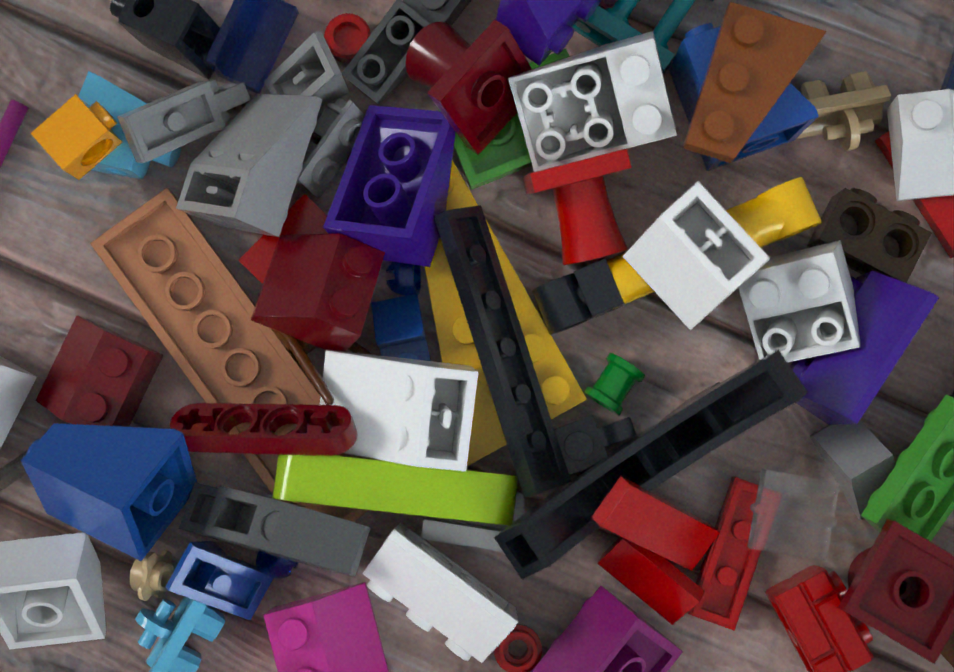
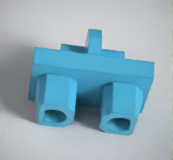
(169, 651)

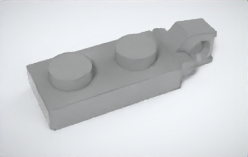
(180, 118)

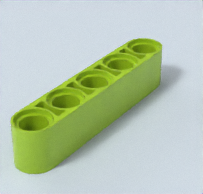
(396, 488)

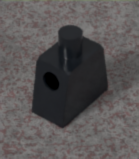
(170, 28)

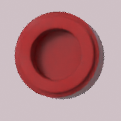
(346, 36)

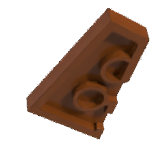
(745, 77)

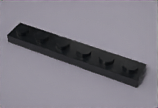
(502, 350)

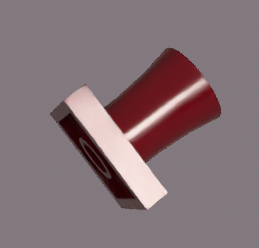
(467, 79)
(904, 590)

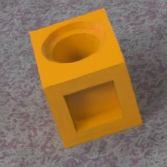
(78, 136)

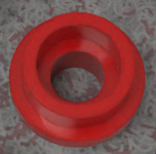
(519, 663)

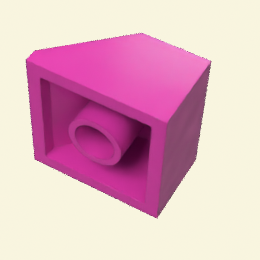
(327, 633)

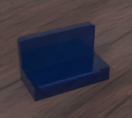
(251, 41)

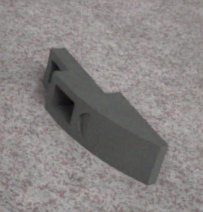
(382, 58)
(275, 528)

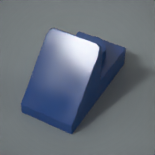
(400, 328)
(219, 580)

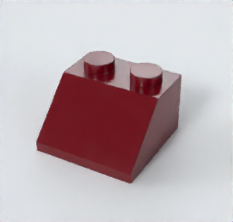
(319, 289)
(98, 376)

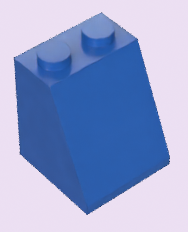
(781, 125)
(112, 481)

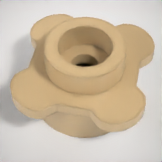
(151, 574)

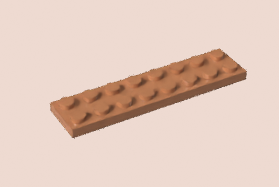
(206, 320)

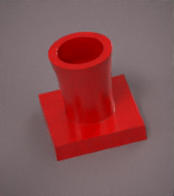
(583, 205)

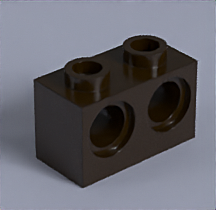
(866, 249)

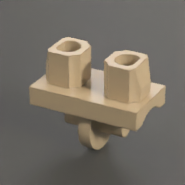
(848, 112)

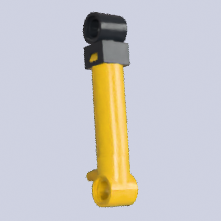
(614, 282)

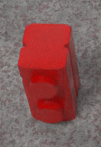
(818, 629)

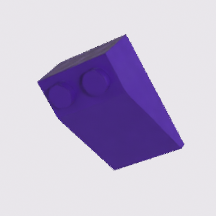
(395, 183)

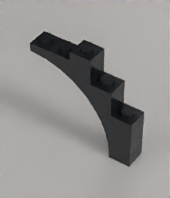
(650, 459)

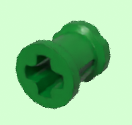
(614, 383)

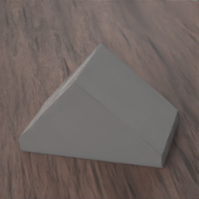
(309, 72)
(855, 461)

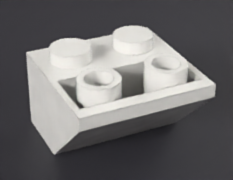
(695, 256)
(802, 304)

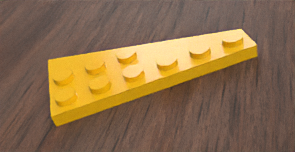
(457, 345)

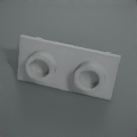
(338, 131)

